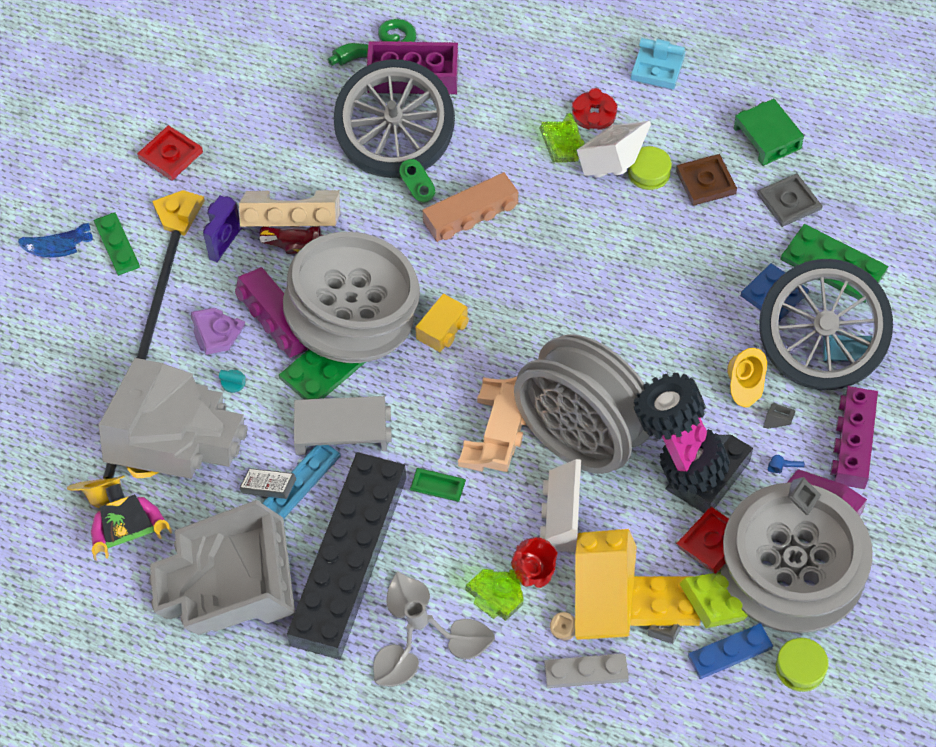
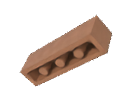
(470, 207)

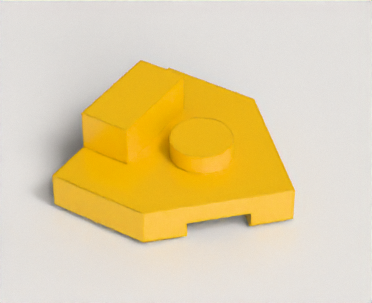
(178, 210)

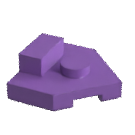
(215, 330)

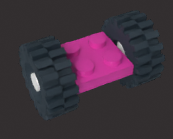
(673, 411)

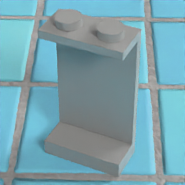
(341, 422)

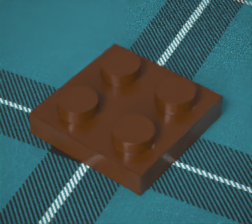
(706, 179)

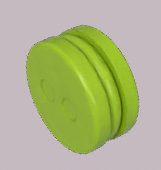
(650, 168)
(801, 664)

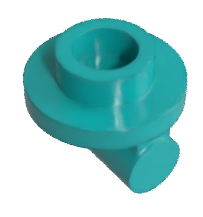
(232, 380)

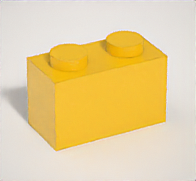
(442, 323)

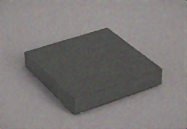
(789, 200)

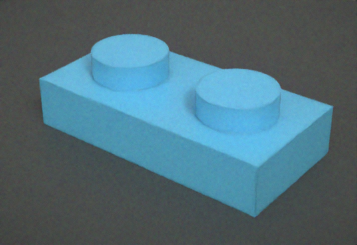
(854, 348)

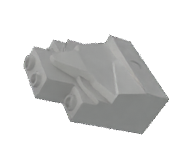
(168, 422)
(226, 571)

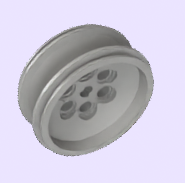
(351, 297)
(581, 403)

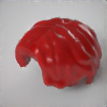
(534, 562)

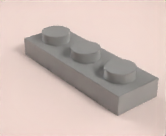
(586, 670)

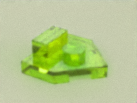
(496, 593)

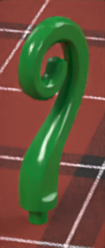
(358, 50)

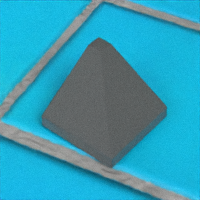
(777, 419)
(803, 495)

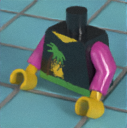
(124, 520)

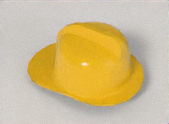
(747, 376)
(95, 490)

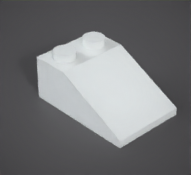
(613, 149)

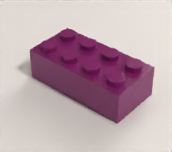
(438, 57)

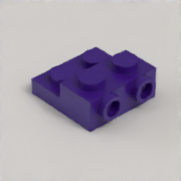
(222, 228)

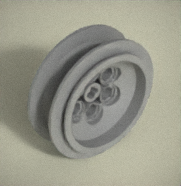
(833, 535)

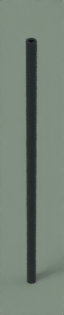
(153, 314)

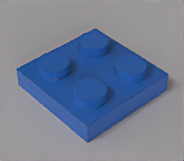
(759, 287)

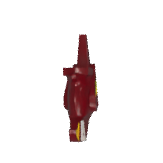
(289, 239)

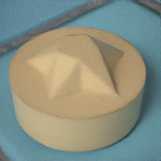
(563, 626)

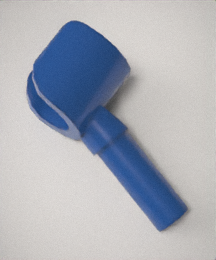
(777, 463)

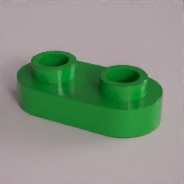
(417, 180)

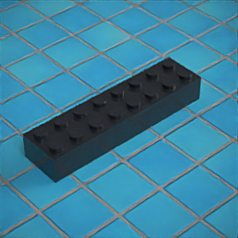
(347, 556)

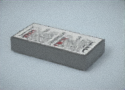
(267, 483)

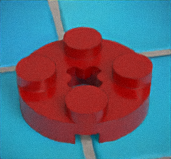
(594, 99)

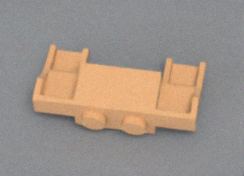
(502, 431)

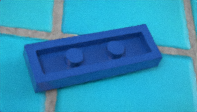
(730, 651)

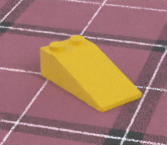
(604, 583)

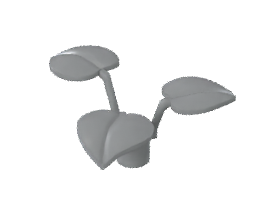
(409, 599)

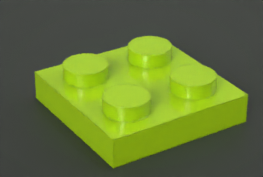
(712, 600)

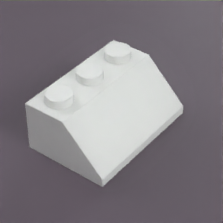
(562, 506)

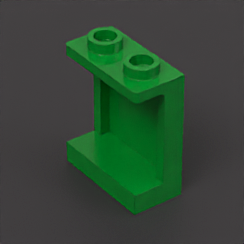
(769, 131)

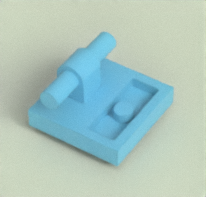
(658, 63)

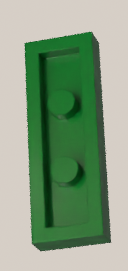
(116, 243)

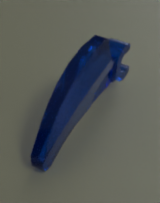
(57, 244)

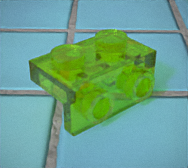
(562, 139)

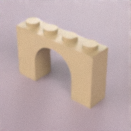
(260, 210)

